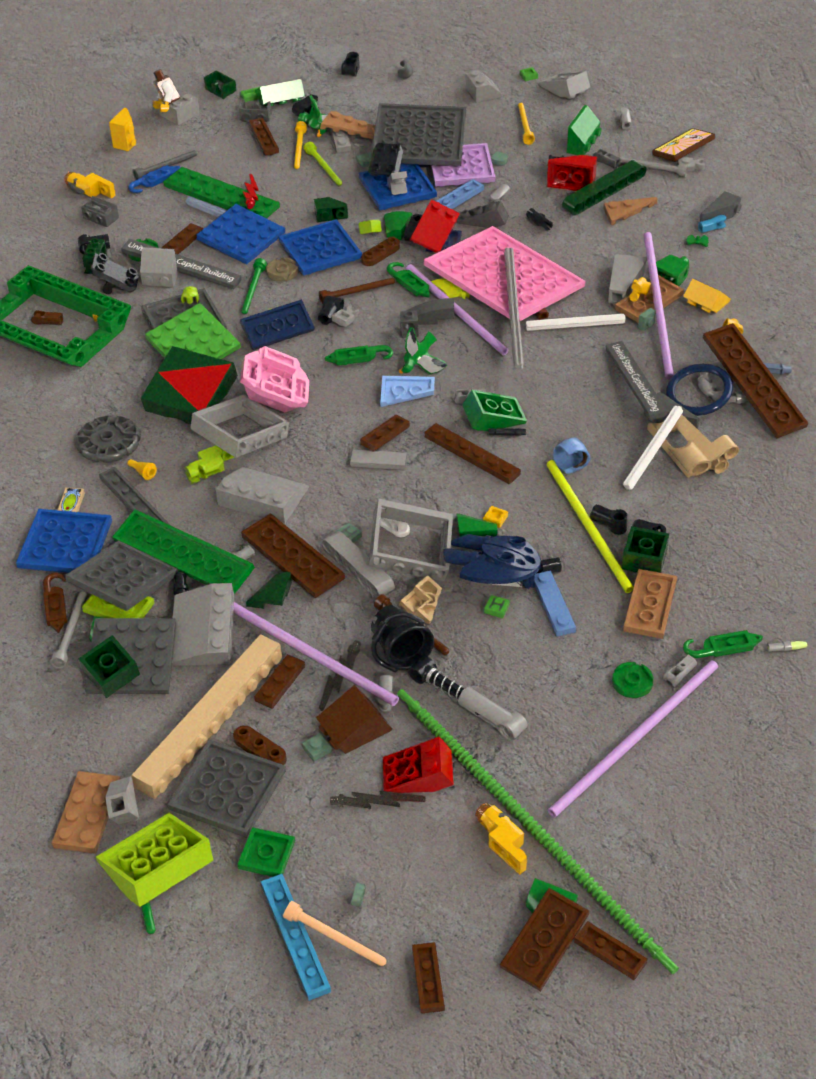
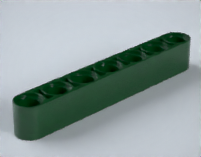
(604, 187)

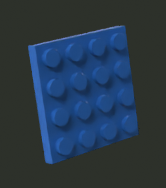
(417, 185)
(241, 234)
(320, 247)
(63, 540)

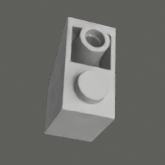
(122, 801)

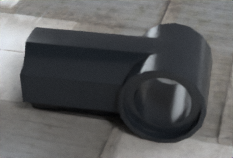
(85, 239)
(330, 307)
(614, 519)

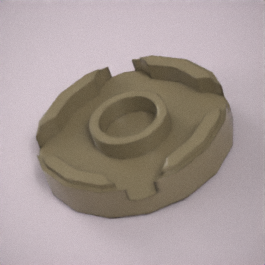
(282, 269)

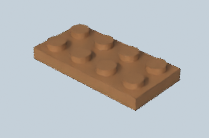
(631, 309)
(650, 604)
(84, 813)

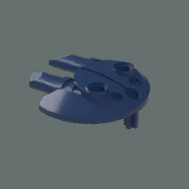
(501, 562)

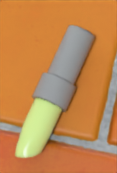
(786, 646)

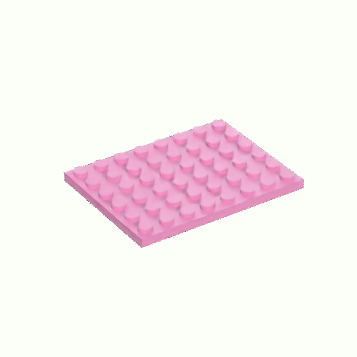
(480, 270)

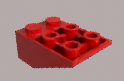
(419, 768)

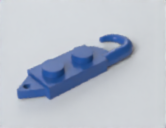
(153, 178)

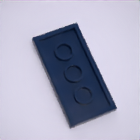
(277, 324)

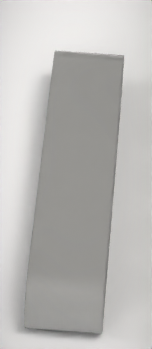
(356, 564)

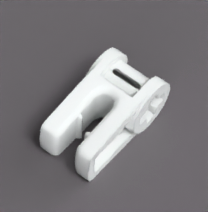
(398, 528)

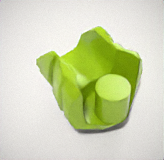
(188, 294)

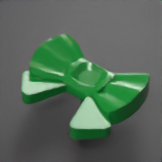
(692, 240)

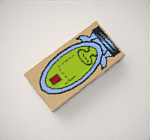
(71, 499)

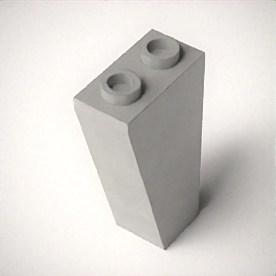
(624, 271)

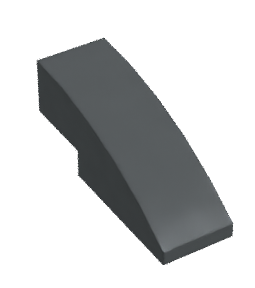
(431, 311)

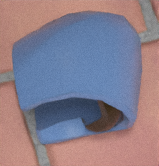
(571, 455)

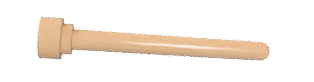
(295, 913)

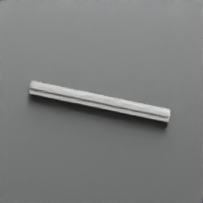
(575, 322)
(652, 448)

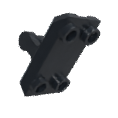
(385, 159)
(114, 274)

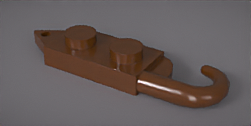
(54, 602)

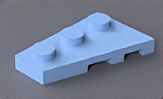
(405, 388)

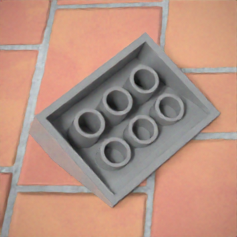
(260, 494)
(203, 625)

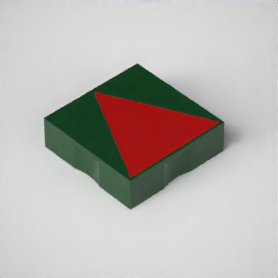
(188, 384)

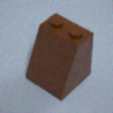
(352, 721)

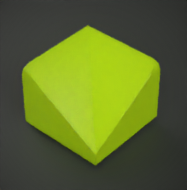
(370, 226)

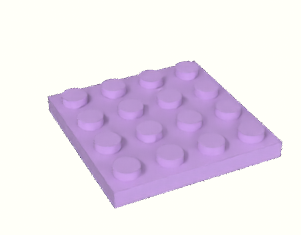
(475, 165)

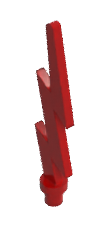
(251, 195)

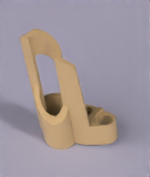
(699, 453)

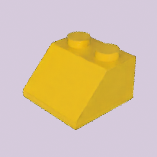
(122, 131)
(705, 296)

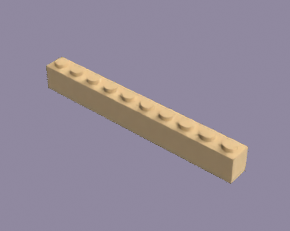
(206, 717)

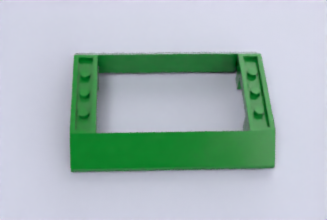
(78, 352)

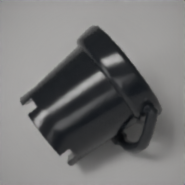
(401, 637)

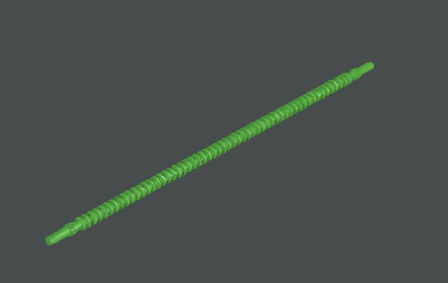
(549, 843)

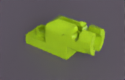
(209, 463)

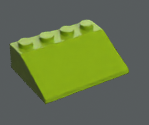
(156, 858)

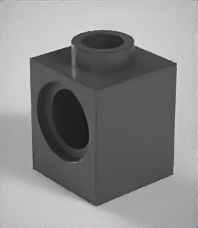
(408, 319)

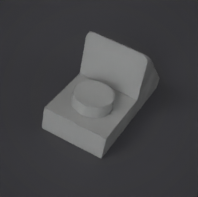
(397, 182)

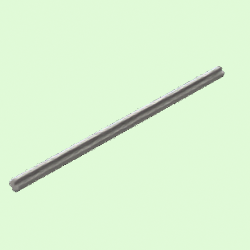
(513, 309)

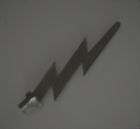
(353, 651)
(362, 800)

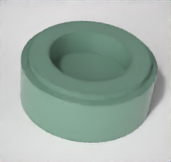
(358, 895)

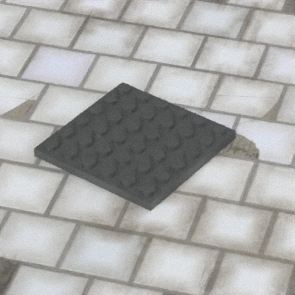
(424, 131)

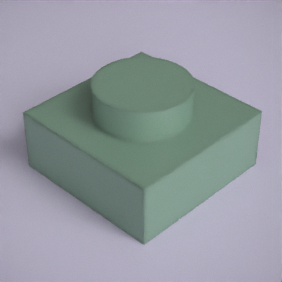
(646, 319)
(316, 747)

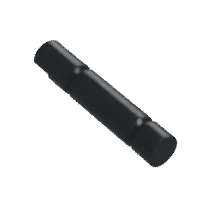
(507, 431)

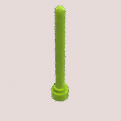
(311, 149)

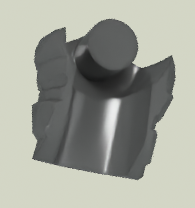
(405, 72)

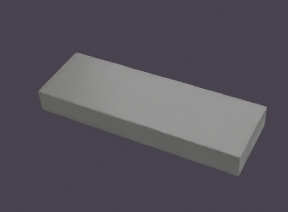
(378, 459)

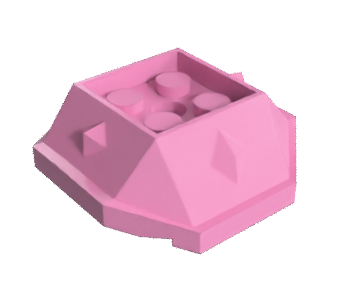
(274, 379)

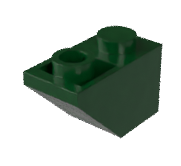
(330, 209)

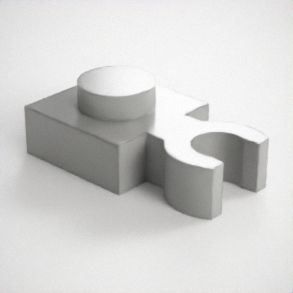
(692, 164)
(344, 317)

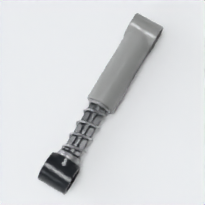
(508, 724)

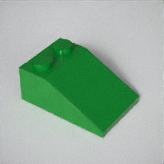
(492, 411)

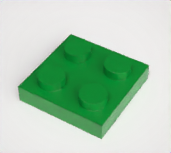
(266, 852)

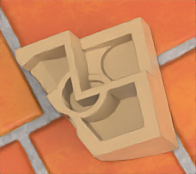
(422, 599)

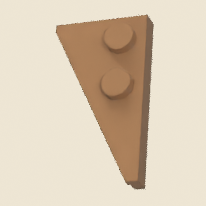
(623, 209)

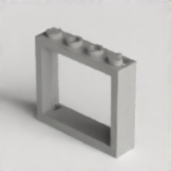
(204, 423)
(416, 516)

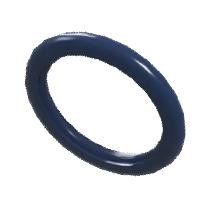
(728, 387)

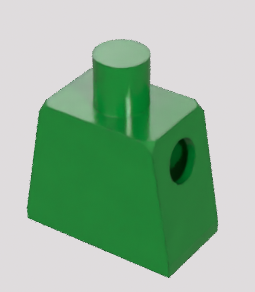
(673, 269)

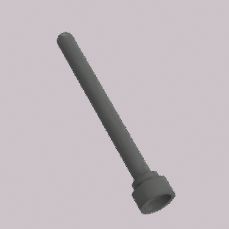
(139, 172)

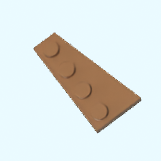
(347, 123)

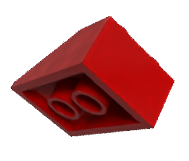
(571, 172)
(435, 226)

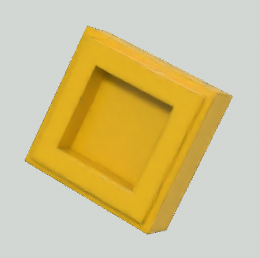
(496, 516)

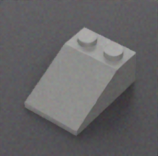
(566, 84)

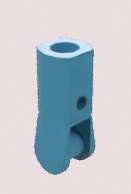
(711, 224)

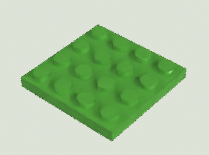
(194, 331)

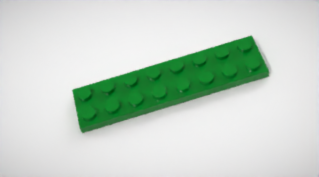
(217, 192)
(183, 551)

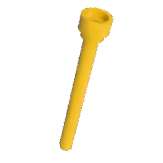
(300, 128)
(528, 136)

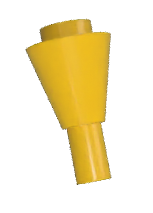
(145, 469)

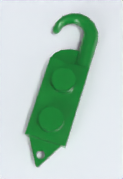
(409, 280)
(357, 354)
(724, 644)

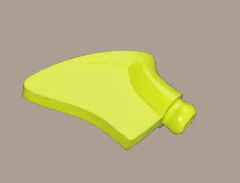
(450, 289)

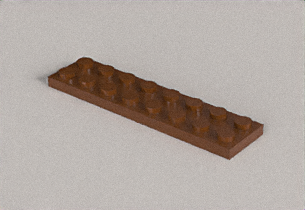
(755, 380)

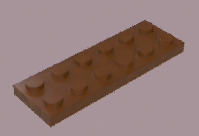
(293, 555)

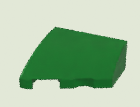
(396, 223)

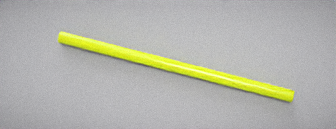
(590, 527)

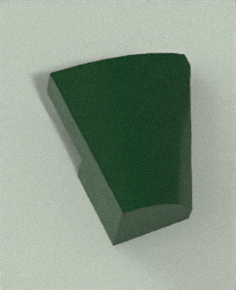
(272, 592)

